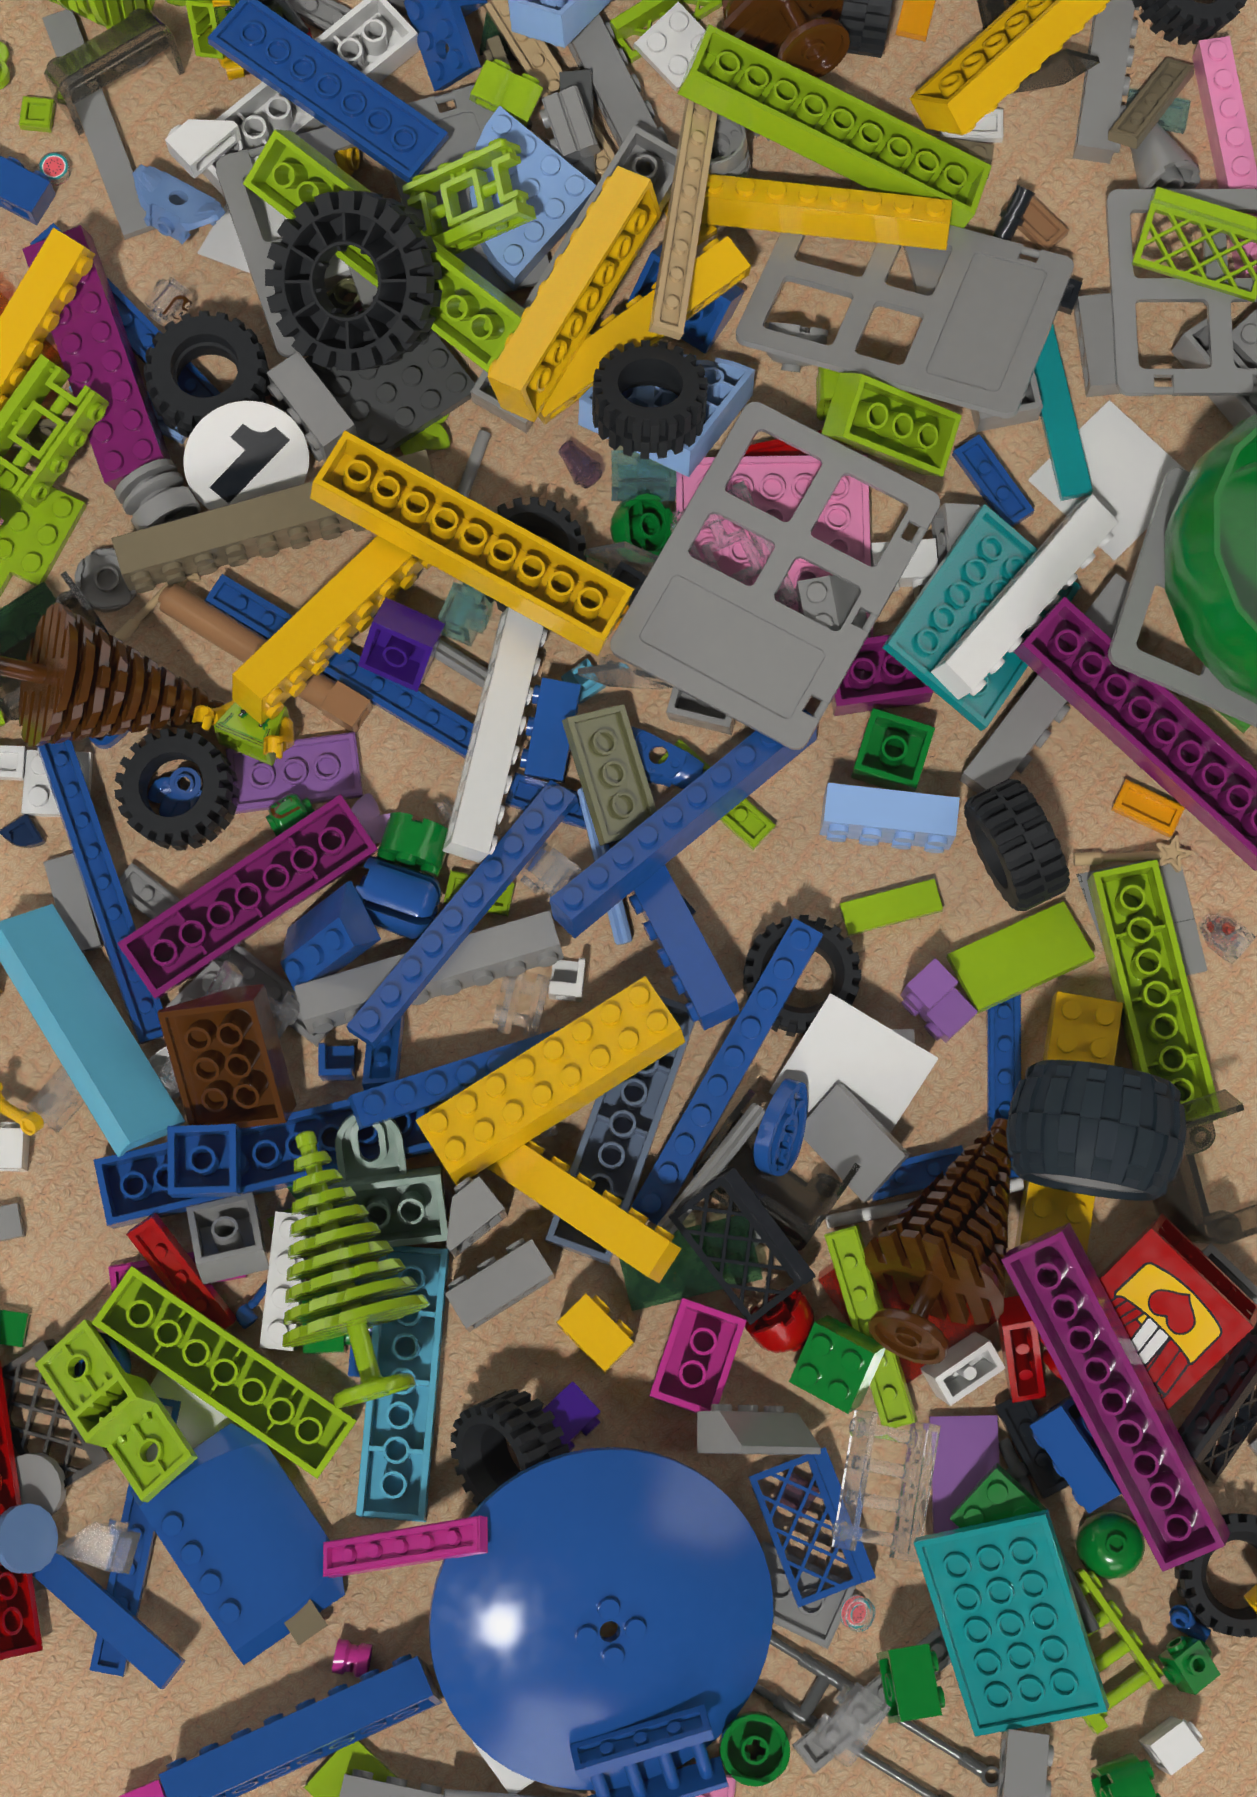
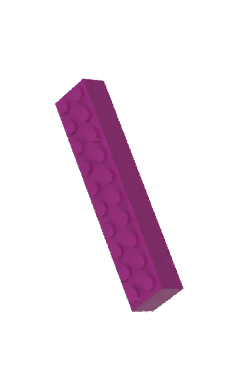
(1147, 726)
(1116, 1397)

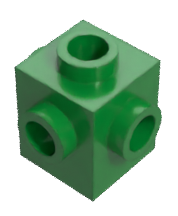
(1188, 1664)

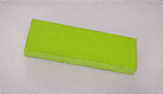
(891, 907)

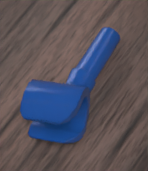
(245, 1314)

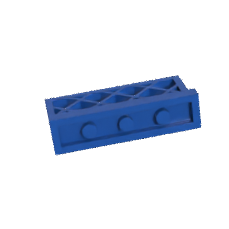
(829, 1490)

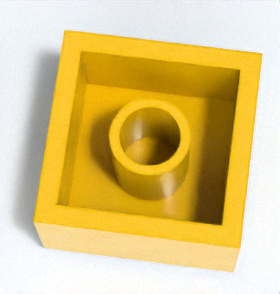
(596, 1332)

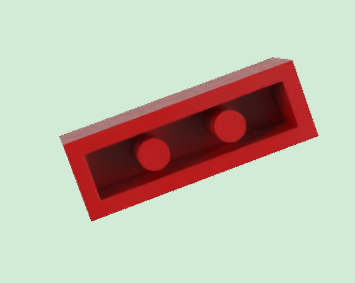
(1021, 1352)

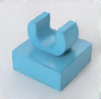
(589, 687)

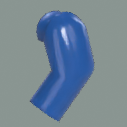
(1184, 1620)

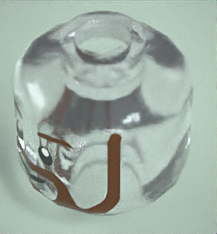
(168, 301)

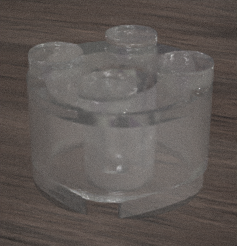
(548, 871)

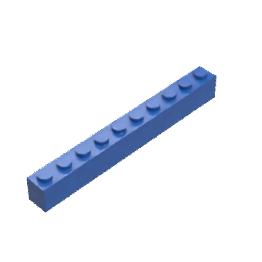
(669, 831)

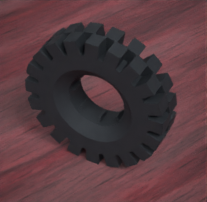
(402, 268)

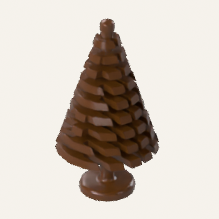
(791, 30)
(92, 685)
(948, 1247)

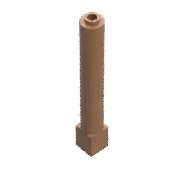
(331, 697)

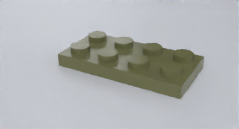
(610, 771)

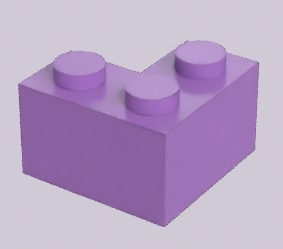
(937, 1001)

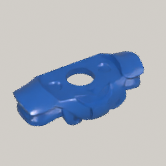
(678, 769)

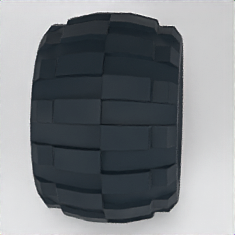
(1096, 1130)

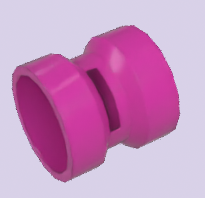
(352, 1658)

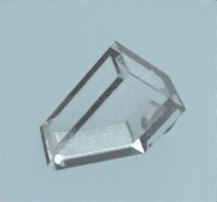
(103, 1545)

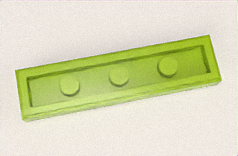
(744, 819)

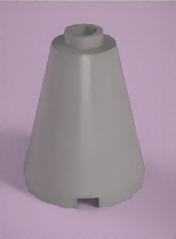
(1163, 163)

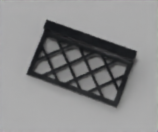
(765, 1227)
(1216, 1412)
(97, 1454)

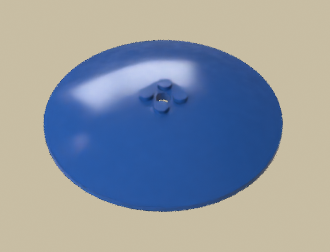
(587, 1546)

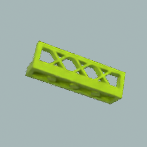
(647, 11)

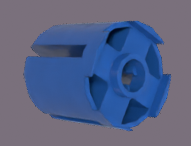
(399, 898)

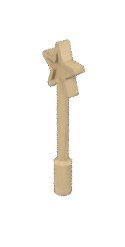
(132, 624)
(1167, 854)

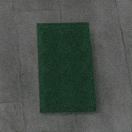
(687, 1273)

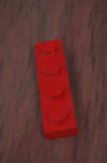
(178, 1270)

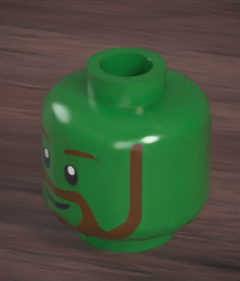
(288, 812)

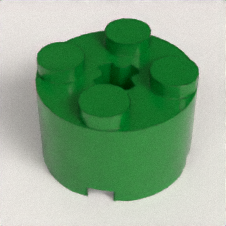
(413, 843)
(765, 1765)
(1124, 1778)

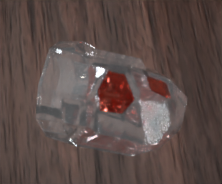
(1225, 936)

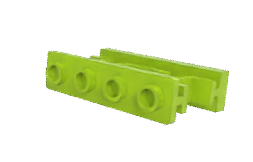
(483, 221)
(22, 414)

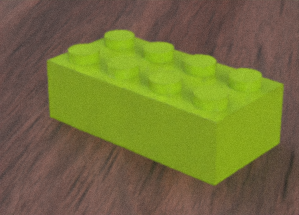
(891, 424)

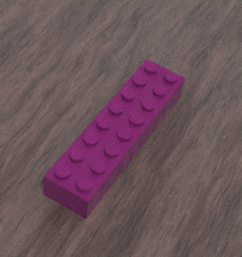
(100, 356)
(247, 897)

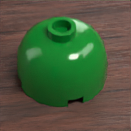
(642, 523)
(1110, 1544)

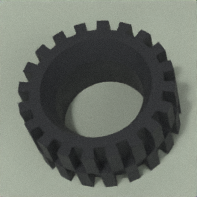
(1188, 18)
(866, 25)
(649, 428)
(547, 523)
(203, 816)
(832, 948)
(483, 1437)
(1199, 1596)

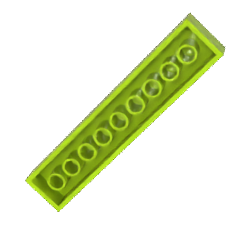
(830, 125)
(471, 310)

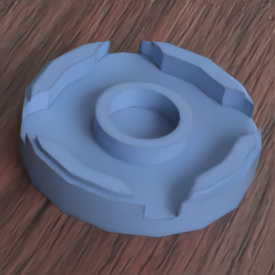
(27, 1538)

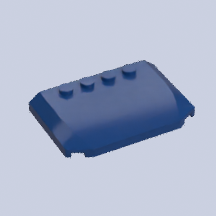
(243, 1540)

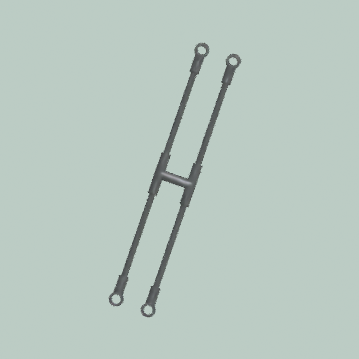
(828, 1676)

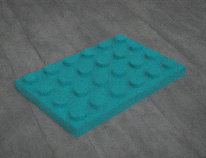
(952, 600)
(1011, 1623)

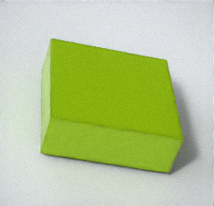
(37, 114)

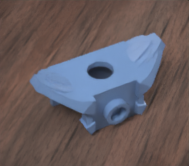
(173, 204)

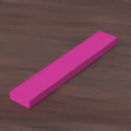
(405, 1547)

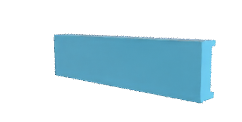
(85, 1030)
(401, 1425)

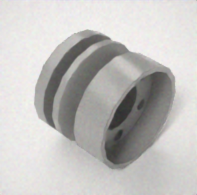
(729, 150)
(156, 495)

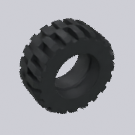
(197, 338)
(1016, 844)

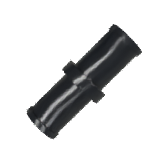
(1014, 213)

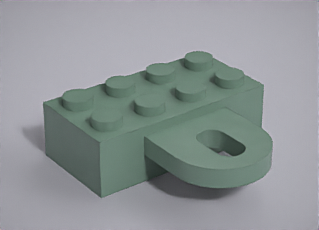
(402, 1202)

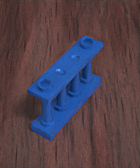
(647, 1741)

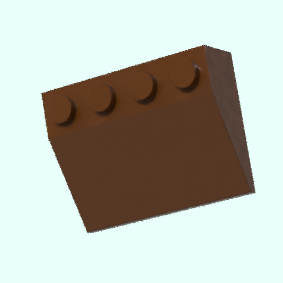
(228, 1059)

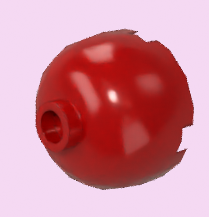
(785, 1325)

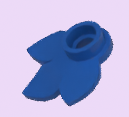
(172, 796)

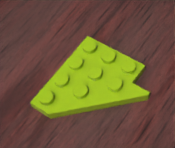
(33, 536)

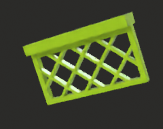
(1205, 216)

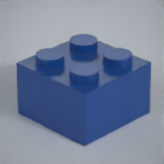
(204, 1161)

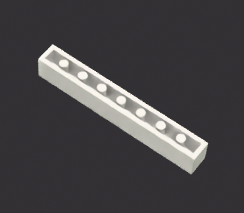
(1025, 597)
(494, 737)

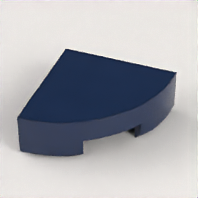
(22, 833)

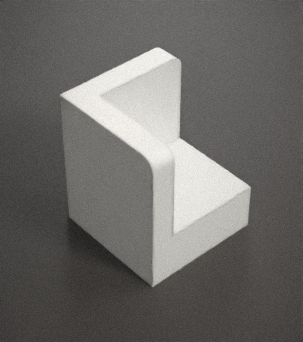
(567, 980)

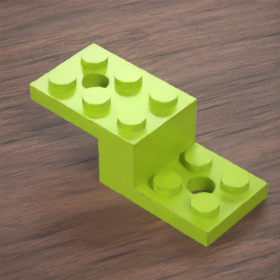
(116, 1410)

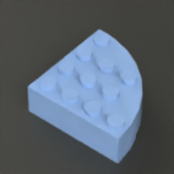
(553, 189)
(727, 393)

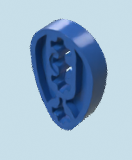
(782, 1129)

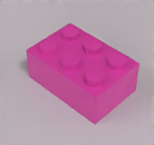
(697, 1357)

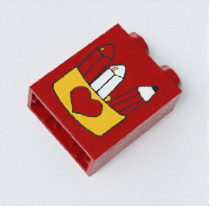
(1174, 1308)

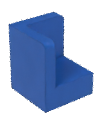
(336, 1062)

